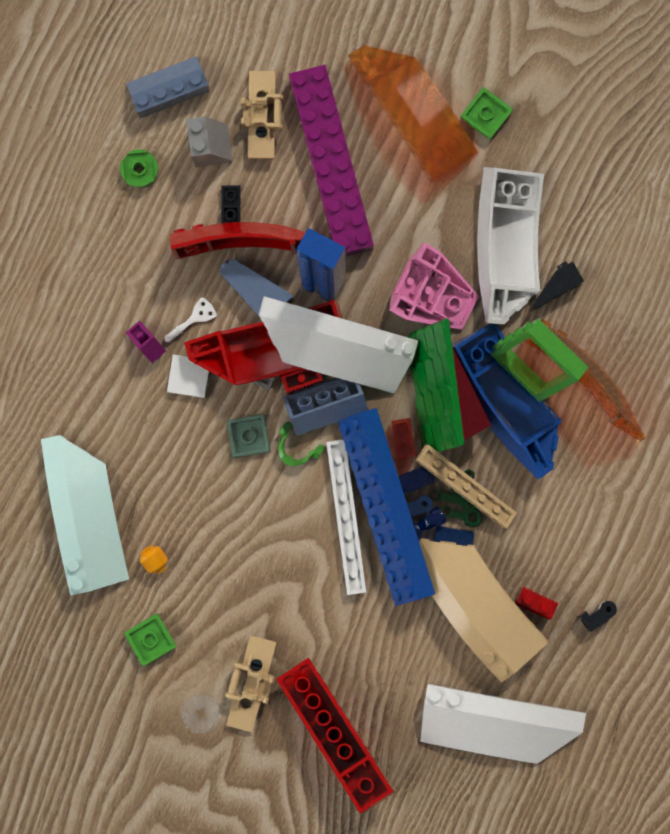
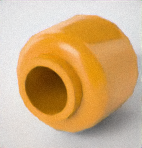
(153, 559)

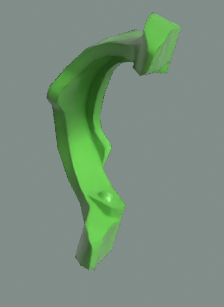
(287, 459)

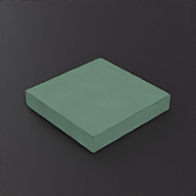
(248, 436)

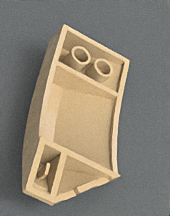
(480, 608)

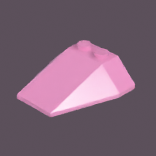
(432, 290)

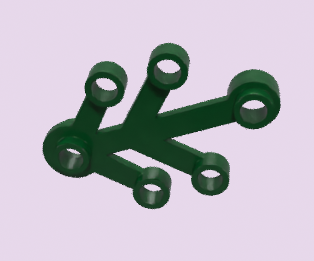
(458, 499)

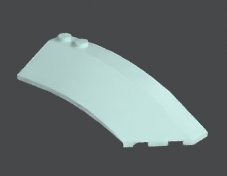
(83, 516)

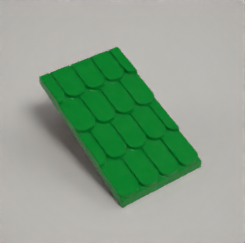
(444, 396)

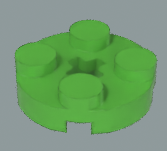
(147, 176)

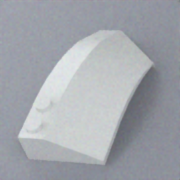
(508, 241)
(496, 724)

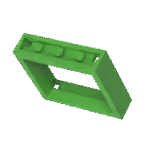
(552, 346)

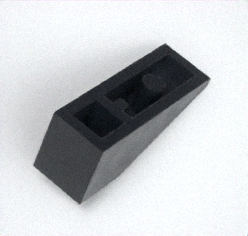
(562, 281)

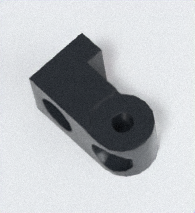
(599, 616)

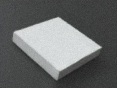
(187, 377)

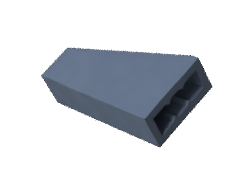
(251, 285)

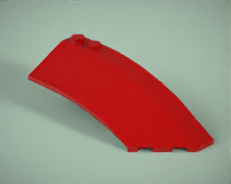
(233, 235)
(245, 352)

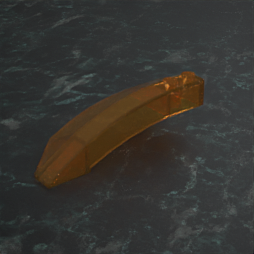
(415, 109)
(601, 388)

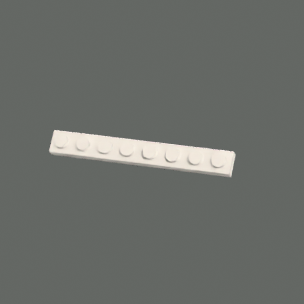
(346, 517)

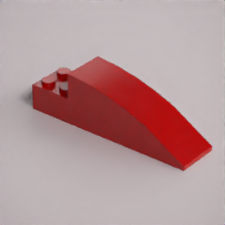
(335, 736)

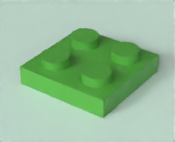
(486, 113)
(150, 639)

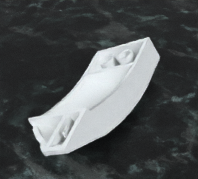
(337, 345)

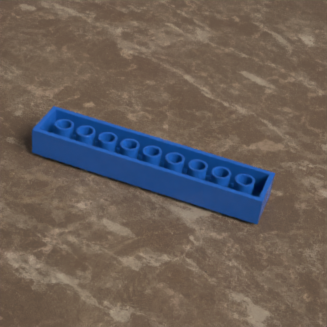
(321, 265)
(386, 507)

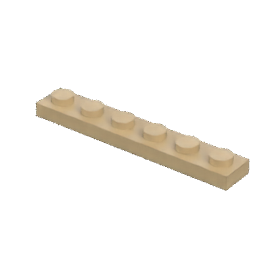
(466, 486)

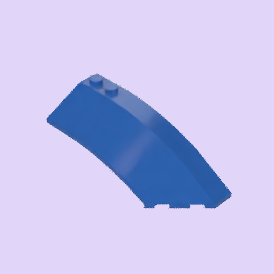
(515, 416)

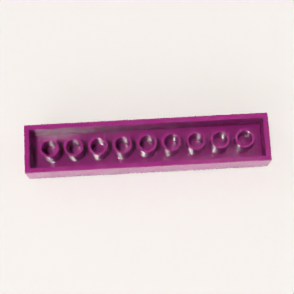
(331, 160)

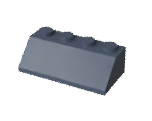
(168, 87)
(324, 404)

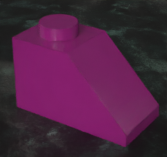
(145, 341)

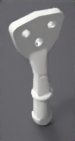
(195, 317)

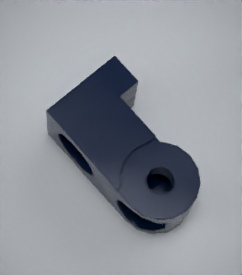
(420, 506)

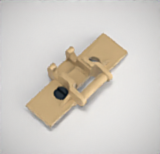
(260, 133)
(257, 685)

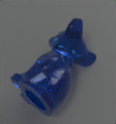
(433, 519)

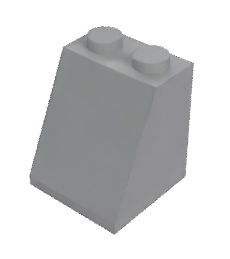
(208, 141)

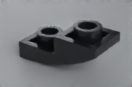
(231, 203)

